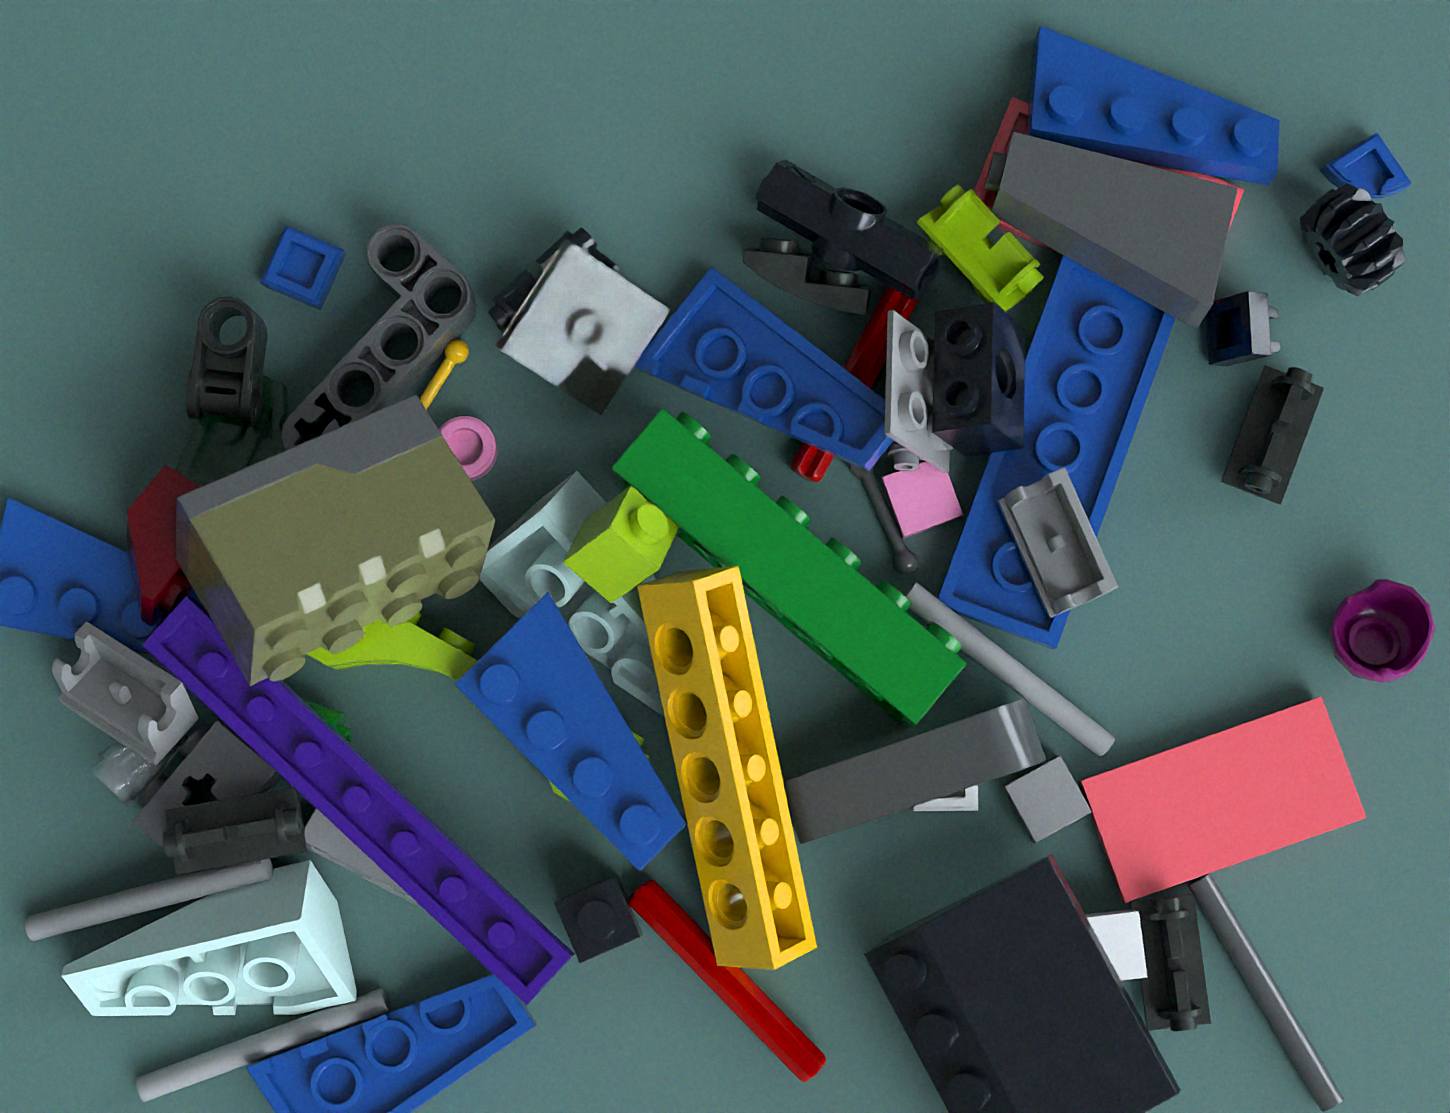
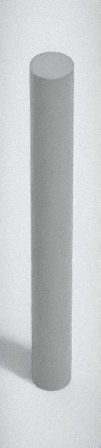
(1010, 671)
(146, 898)
(261, 1045)

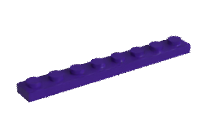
(362, 805)

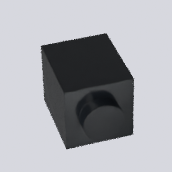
(598, 919)

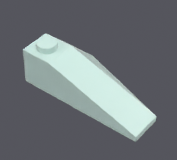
(530, 563)

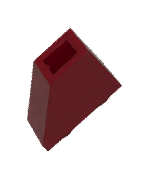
(152, 545)

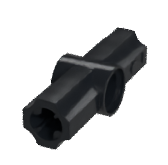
(849, 229)

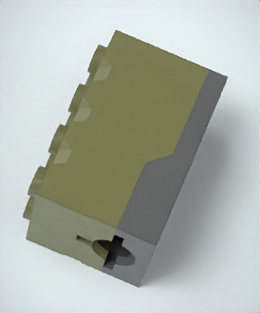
(332, 539)

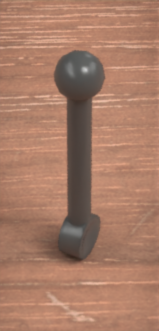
(905, 561)

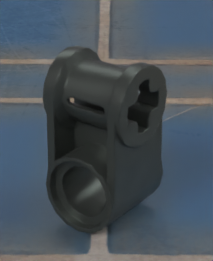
(227, 368)

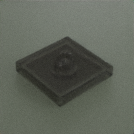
(582, 327)

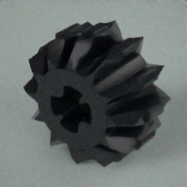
(1352, 239)

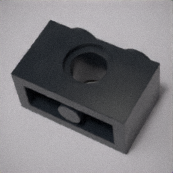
(979, 380)

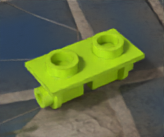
(997, 272)

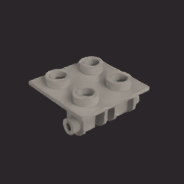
(911, 398)

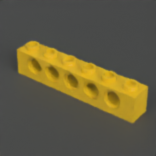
(727, 767)

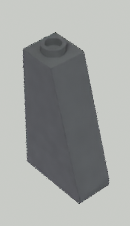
(1118, 218)

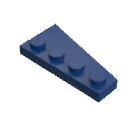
(1142, 115)
(761, 368)
(63, 577)
(564, 721)

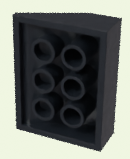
(1020, 1004)

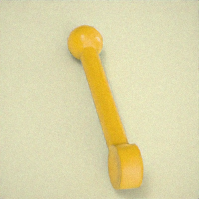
(455, 353)

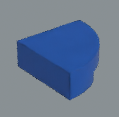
(1368, 167)

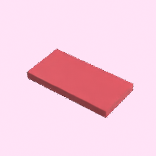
(1222, 799)

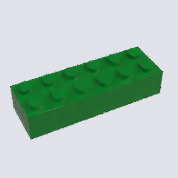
(789, 570)

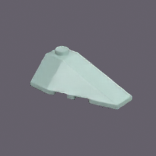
(236, 947)

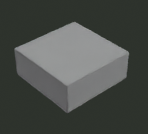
(1046, 799)

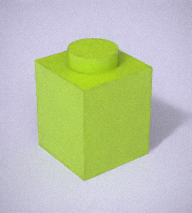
(621, 544)

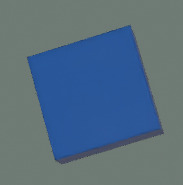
(303, 267)

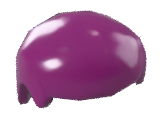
(1382, 631)

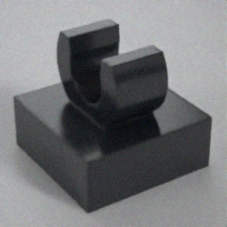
(1240, 329)

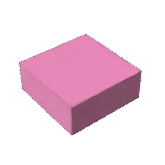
(921, 499)

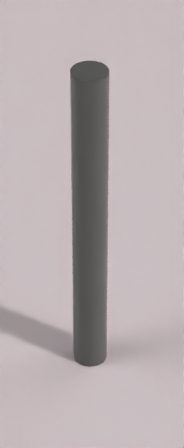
(1266, 992)

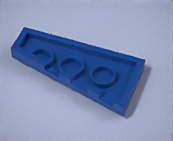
(396, 1057)

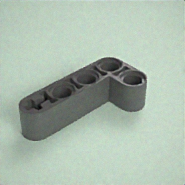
(407, 315)
(913, 771)

